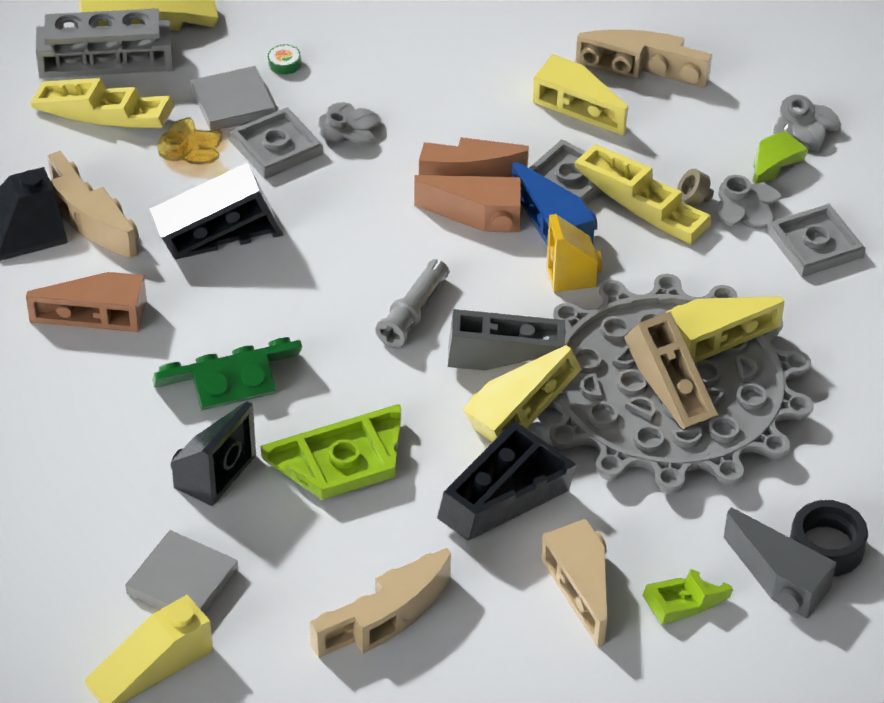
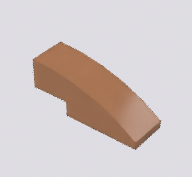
(472, 158)

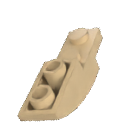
(647, 51)
(90, 210)
(398, 602)

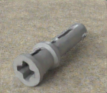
(406, 312)

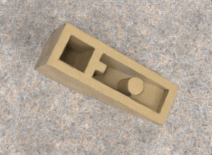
(670, 369)
(577, 565)

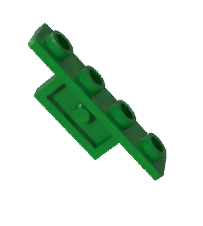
(231, 377)

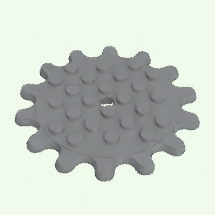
(627, 421)

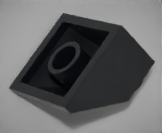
(29, 215)
(216, 456)

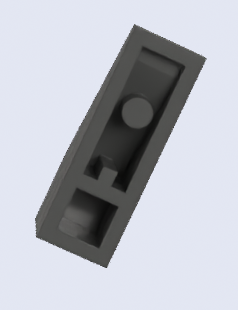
(499, 340)
(782, 566)

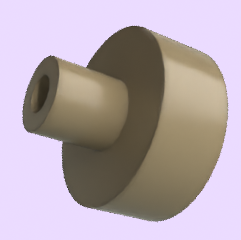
(695, 187)

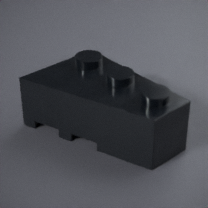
(216, 214)
(504, 482)

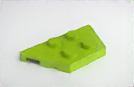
(340, 454)

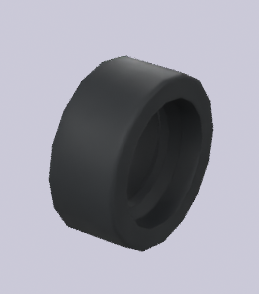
(837, 516)

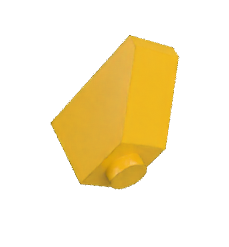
(570, 257)

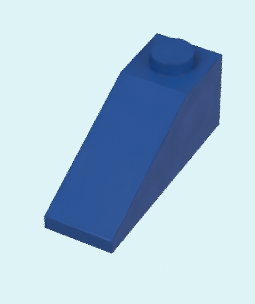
(544, 198)

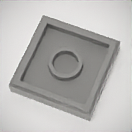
(232, 97)
(276, 142)
(560, 168)
(815, 240)
(181, 568)

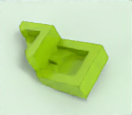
(774, 153)
(683, 598)

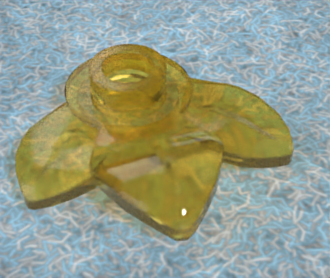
(189, 144)

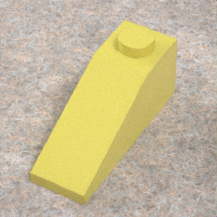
(579, 94)
(723, 323)
(521, 393)
(153, 652)

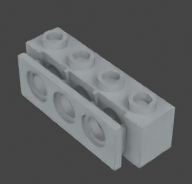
(89, 39)

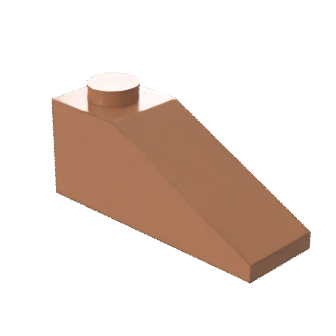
(476, 201)
(94, 301)

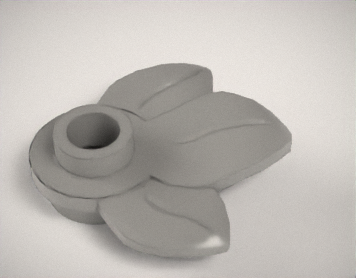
(348, 123)
(806, 125)
(746, 202)

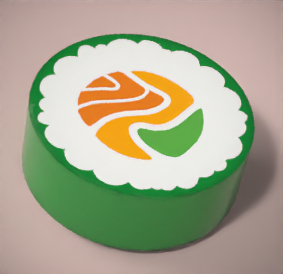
(284, 59)

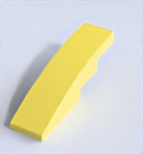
(177, 11)
(93, 103)
(633, 187)

